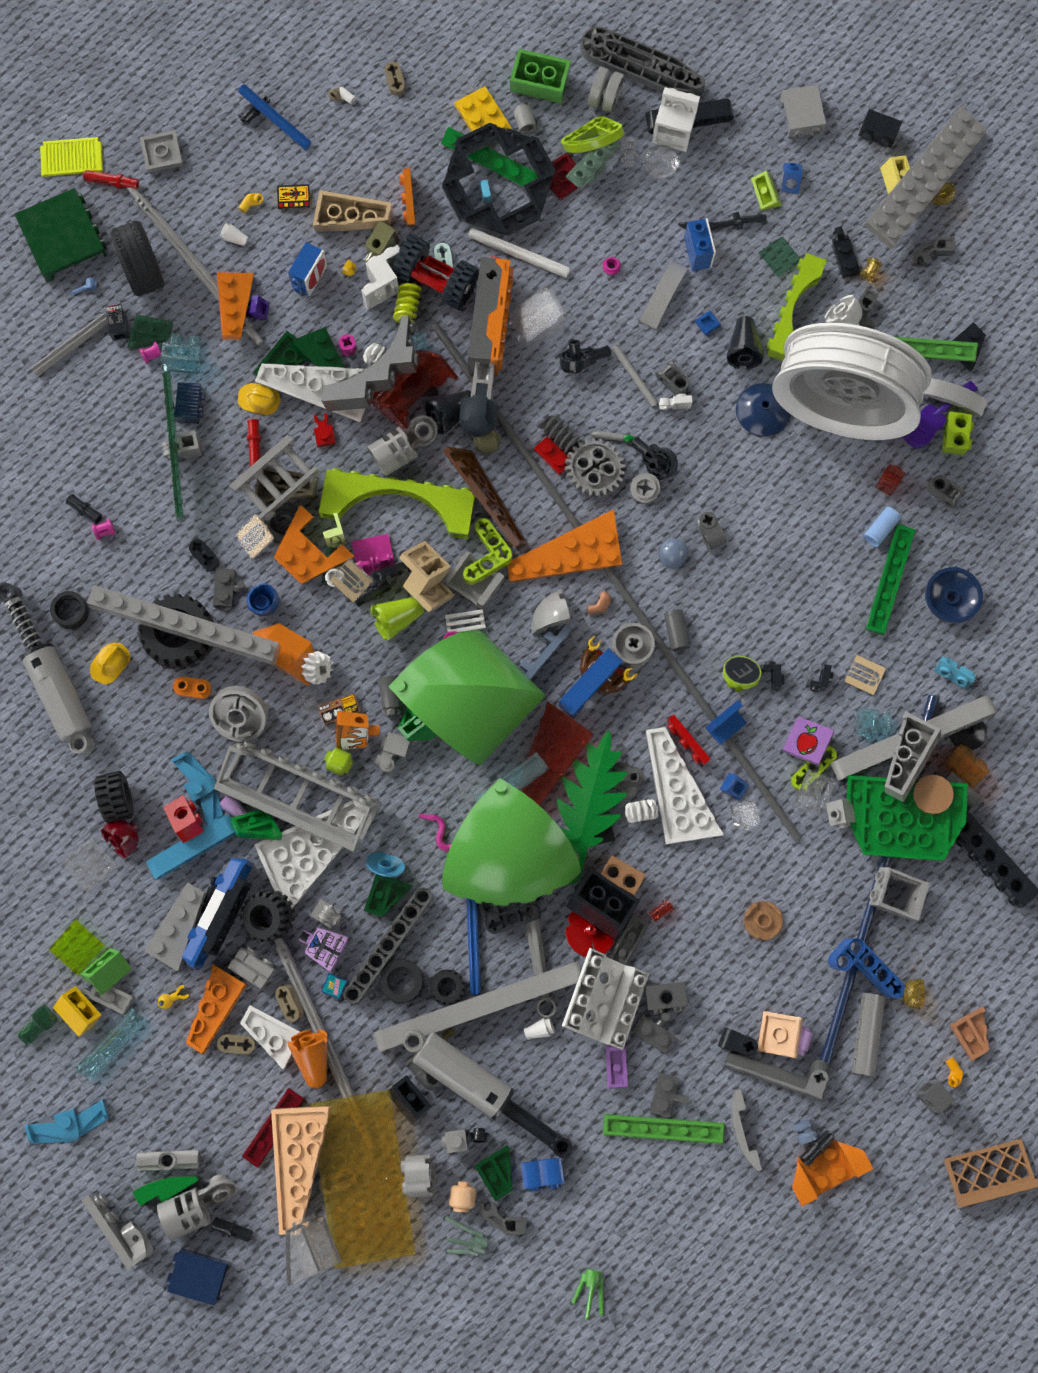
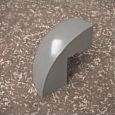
(550, 612)

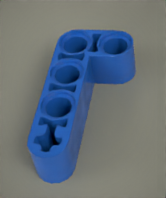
(589, 683)
(870, 970)

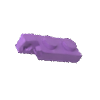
(616, 1067)

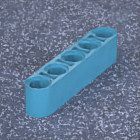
(183, 853)

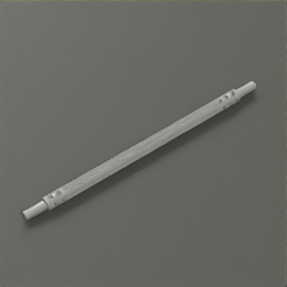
(186, 254)
(312, 1015)

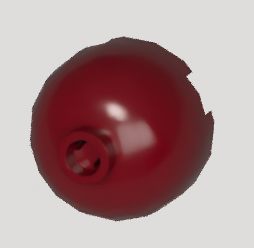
(122, 836)

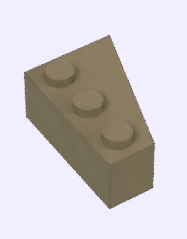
(306, 492)

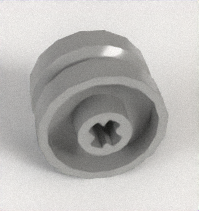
(606, 89)
(635, 635)

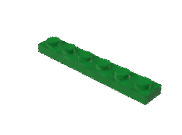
(493, 160)
(890, 579)

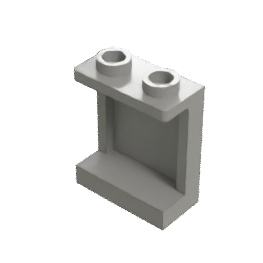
(803, 111)
(477, 594)

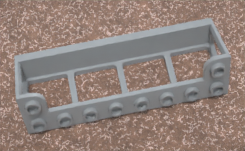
(291, 813)

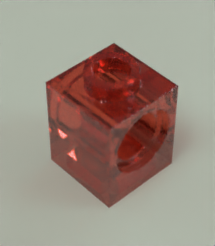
(890, 479)

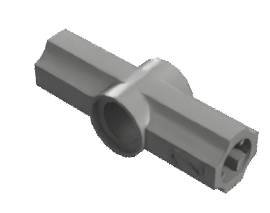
(155, 1160)

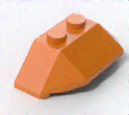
(292, 650)

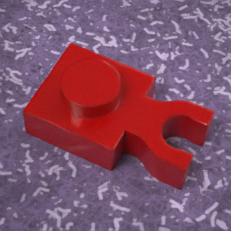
(323, 433)

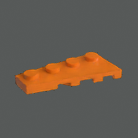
(233, 302)
(217, 1002)

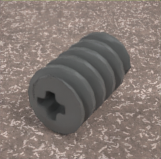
(559, 433)

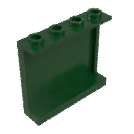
(60, 232)

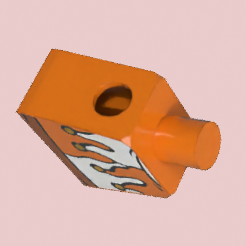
(354, 730)

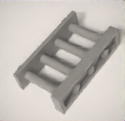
(256, 471)

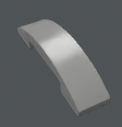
(663, 295)
(956, 395)
(737, 1105)

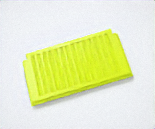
(71, 156)

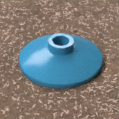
(385, 864)

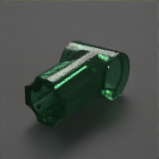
(40, 1021)

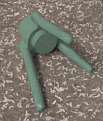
(476, 1245)

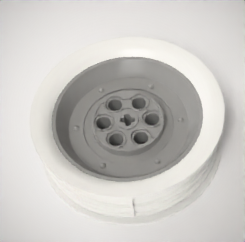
(852, 381)

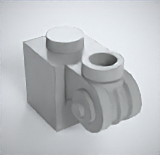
(188, 445)
(393, 746)
(327, 914)

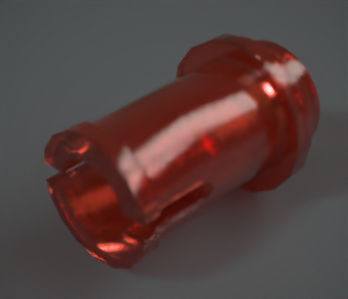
(661, 910)

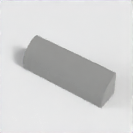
(868, 1034)

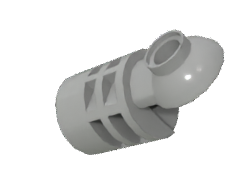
(398, 446)
(190, 1210)

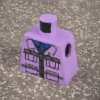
(324, 947)

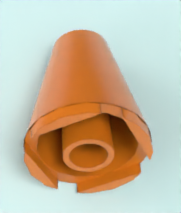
(311, 1056)

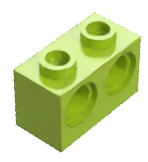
(953, 432)

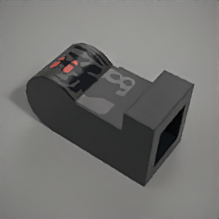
(117, 322)

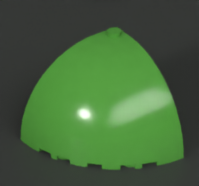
(508, 851)

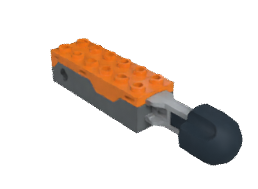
(487, 344)

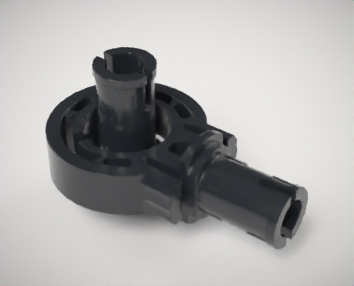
(576, 359)
(657, 459)

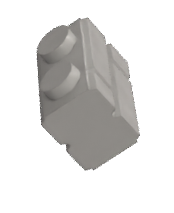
(252, 968)

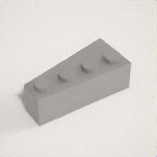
(171, 937)

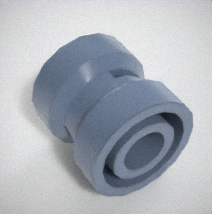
(805, 1131)

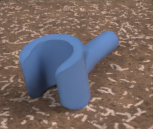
(91, 285)

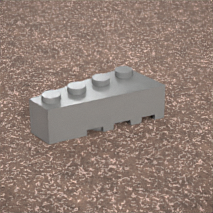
(911, 753)

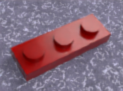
(687, 741)

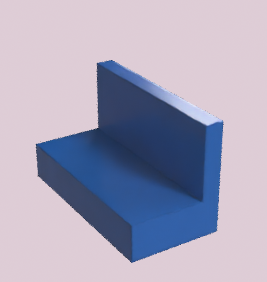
(726, 723)

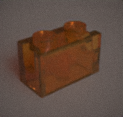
(966, 765)

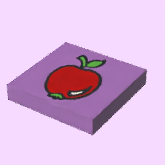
(808, 741)

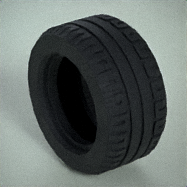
(137, 258)

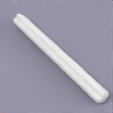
(519, 252)

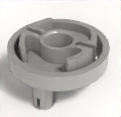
(246, 702)

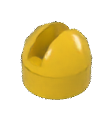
(349, 268)

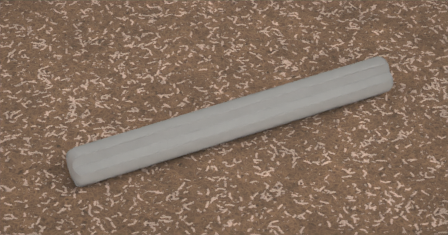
(70, 344)

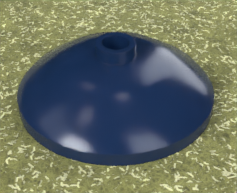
(755, 417)
(962, 587)

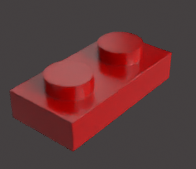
(552, 455)

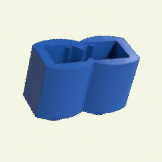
(542, 1173)

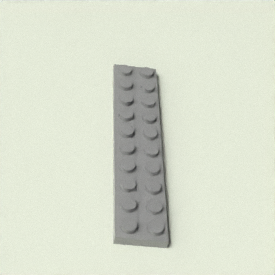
(925, 178)

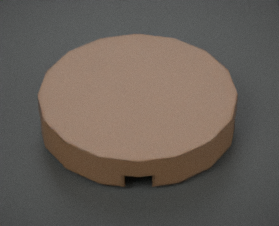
(933, 794)
(757, 919)

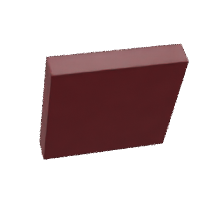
(561, 185)

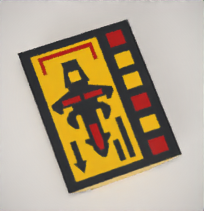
(293, 196)

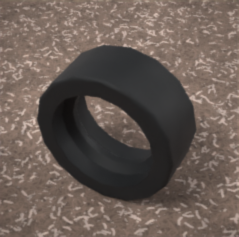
(79, 620)

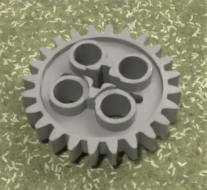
(584, 454)

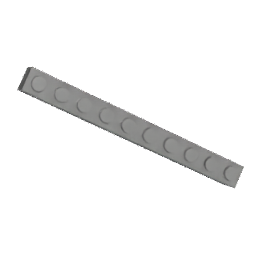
(184, 625)

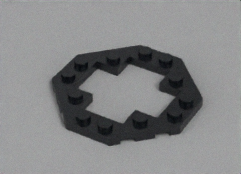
(486, 215)

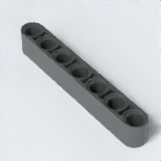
(379, 951)

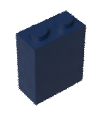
(197, 1276)

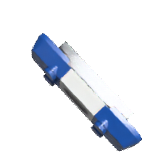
(219, 913)

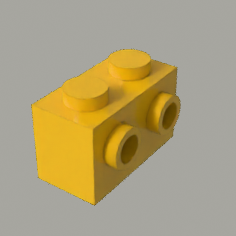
(77, 1011)

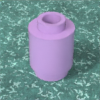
(805, 1040)

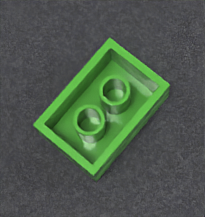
(540, 76)

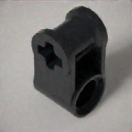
(733, 1041)

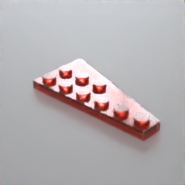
(558, 744)

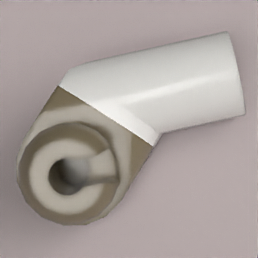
(341, 94)

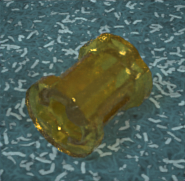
(870, 269)

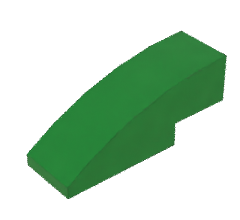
(164, 1188)

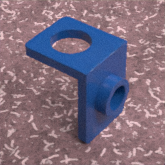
(792, 171)

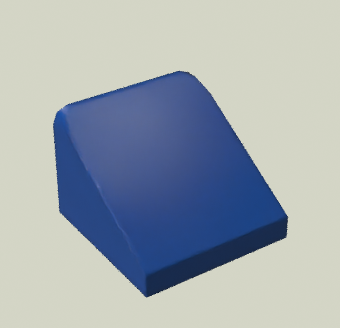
(734, 786)

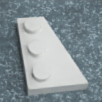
(270, 1034)

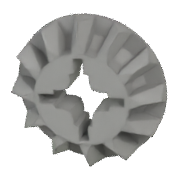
(639, 481)

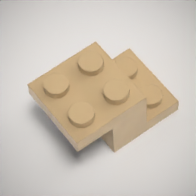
(427, 573)

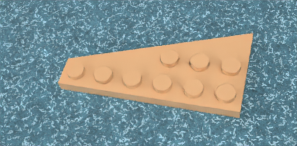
(297, 1149)

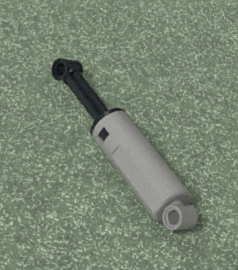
(478, 1086)

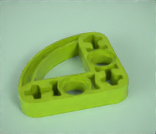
(582, 138)

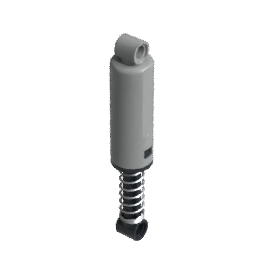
(49, 677)

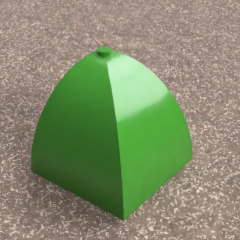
(468, 693)

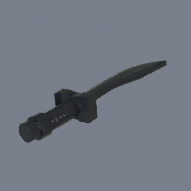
(737, 221)

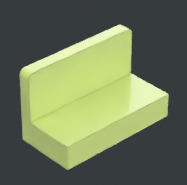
(335, 536)

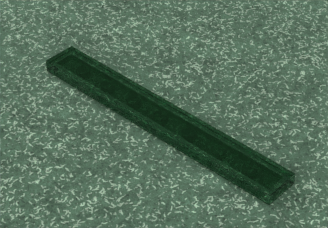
(173, 446)

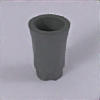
(390, 702)

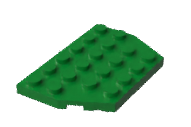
(900, 828)

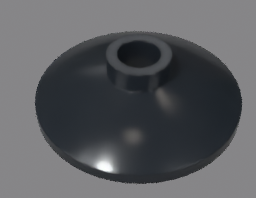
(972, 740)

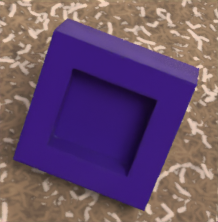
(259, 308)

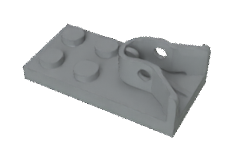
(123, 1239)

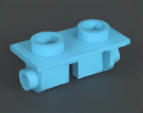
(962, 677)

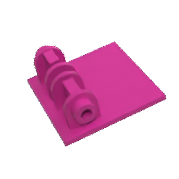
(373, 553)

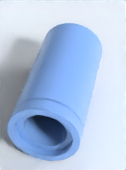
(882, 526)

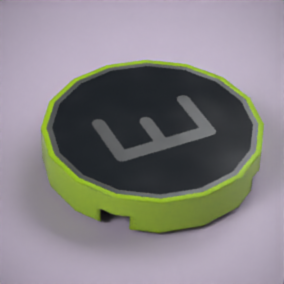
(741, 672)

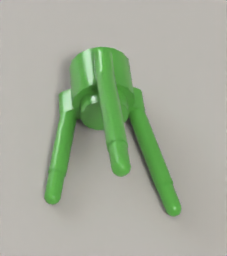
(593, 1279)

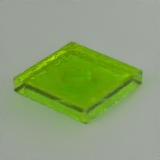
(77, 947)

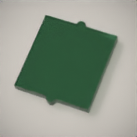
(779, 256)

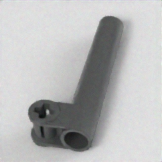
(810, 1086)

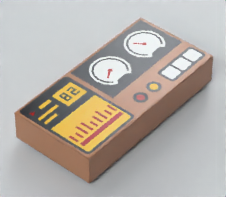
(329, 710)

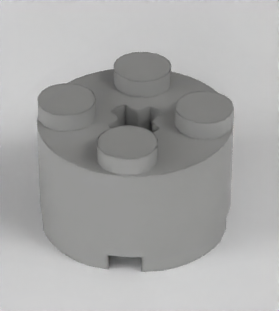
(419, 1176)

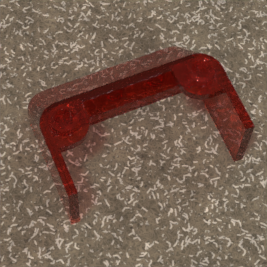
(411, 386)

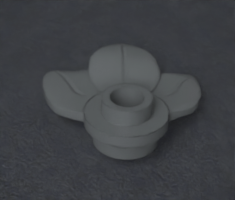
(627, 784)

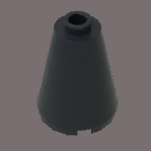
(745, 345)
(446, 410)

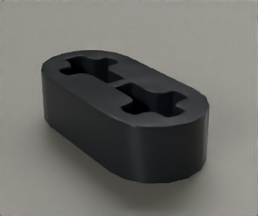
(206, 552)

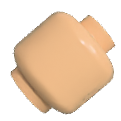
(462, 1197)

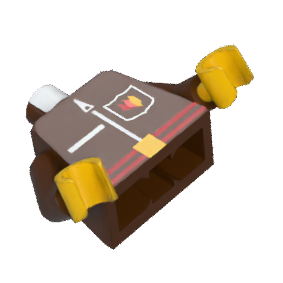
(616, 680)

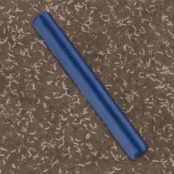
(274, 116)
(473, 946)

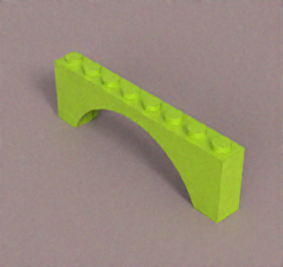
(346, 489)

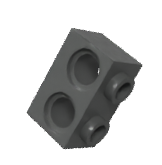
(935, 1097)

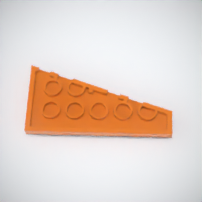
(579, 550)

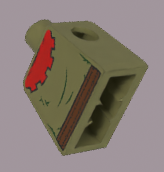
(380, 240)

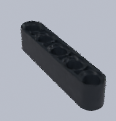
(707, 114)

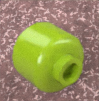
(338, 761)

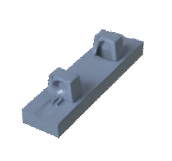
(555, 643)

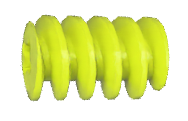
(407, 301)

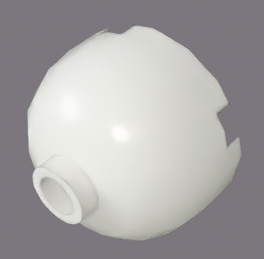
(847, 312)

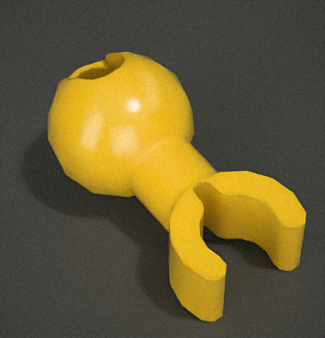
(169, 999)

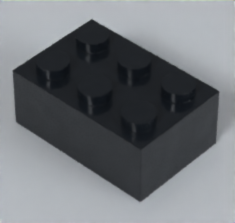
(603, 903)

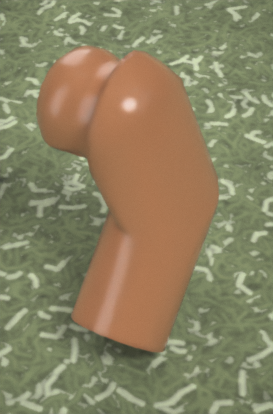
(602, 604)

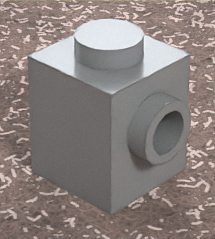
(840, 813)
(455, 1140)

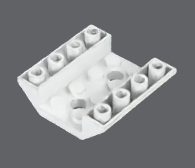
(610, 1001)

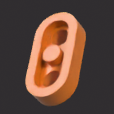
(191, 687)

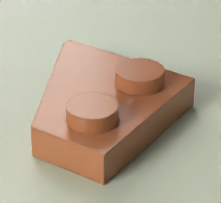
(972, 1033)

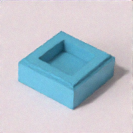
(485, 191)

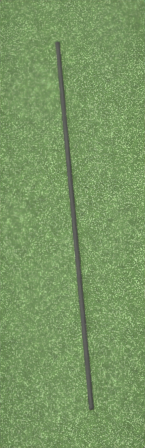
(627, 597)

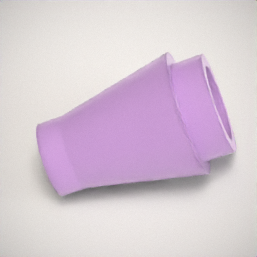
(232, 806)

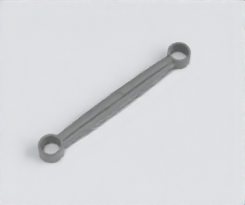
(537, 956)

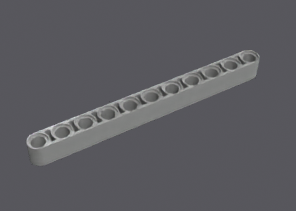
(480, 1005)

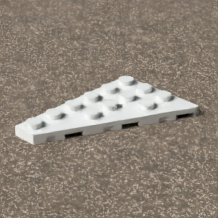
(303, 856)

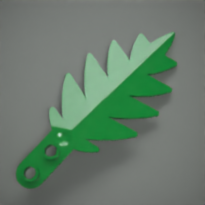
(589, 799)

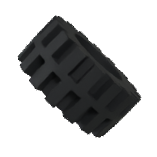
(456, 996)

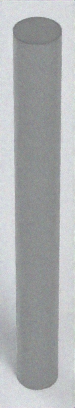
(634, 375)

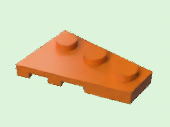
(407, 197)

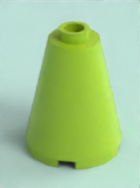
(395, 616)

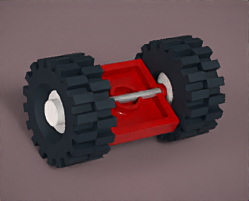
(416, 264)

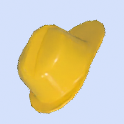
(258, 399)
(109, 663)

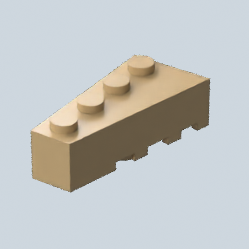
(349, 212)

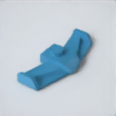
(200, 786)
(68, 1125)

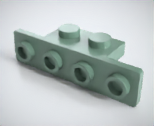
(591, 165)

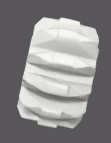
(373, 353)
(317, 667)
(641, 811)

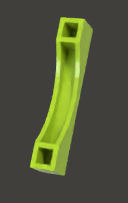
(808, 276)

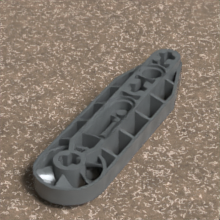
(643, 63)

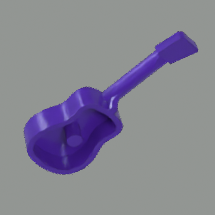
(931, 422)

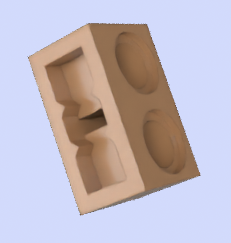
(624, 871)

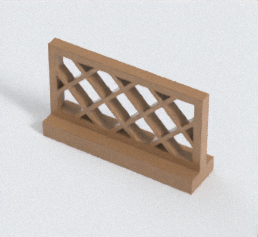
(996, 1191)

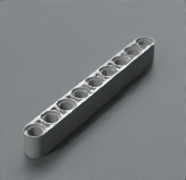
(884, 750)

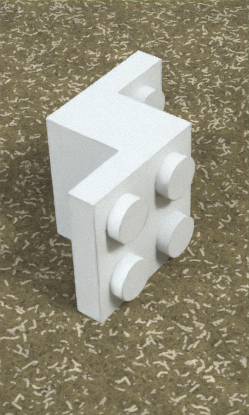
(675, 119)
(382, 278)

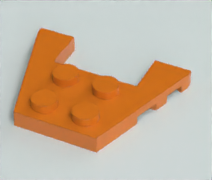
(301, 556)

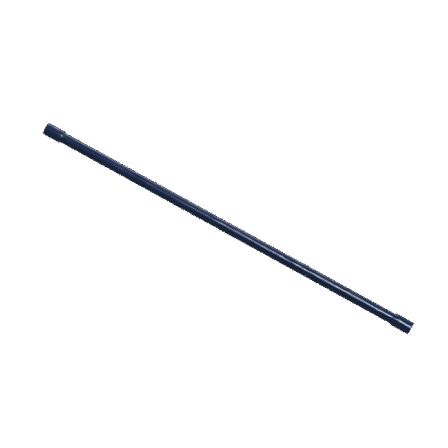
(828, 1049)

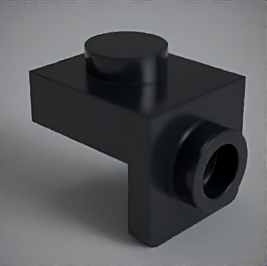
(825, 677)
(777, 678)

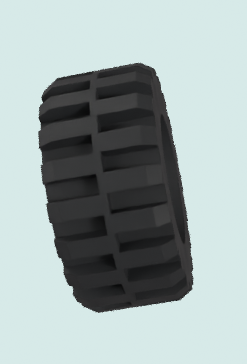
(182, 655)

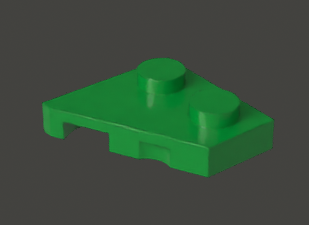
(256, 825)

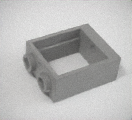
(915, 899)

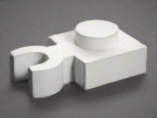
(680, 401)

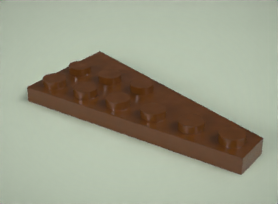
(482, 489)

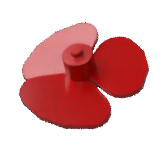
(580, 934)

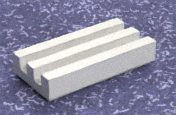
(467, 621)

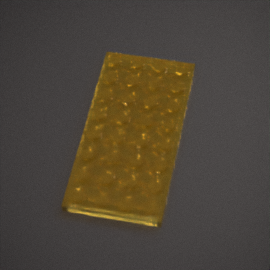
(364, 1180)

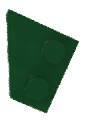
(384, 895)
(496, 1173)

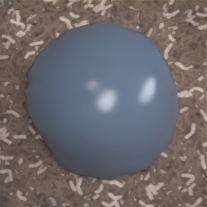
(673, 553)

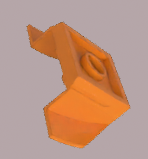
(829, 1170)

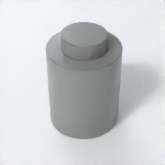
(524, 118)

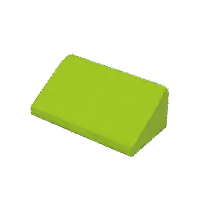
(766, 191)

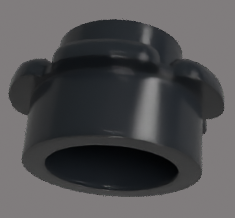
(478, 1135)

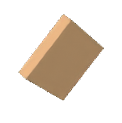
(780, 1034)

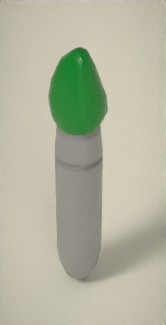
(613, 436)

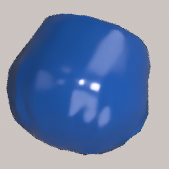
(263, 600)

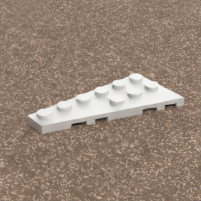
(307, 382)
(679, 799)

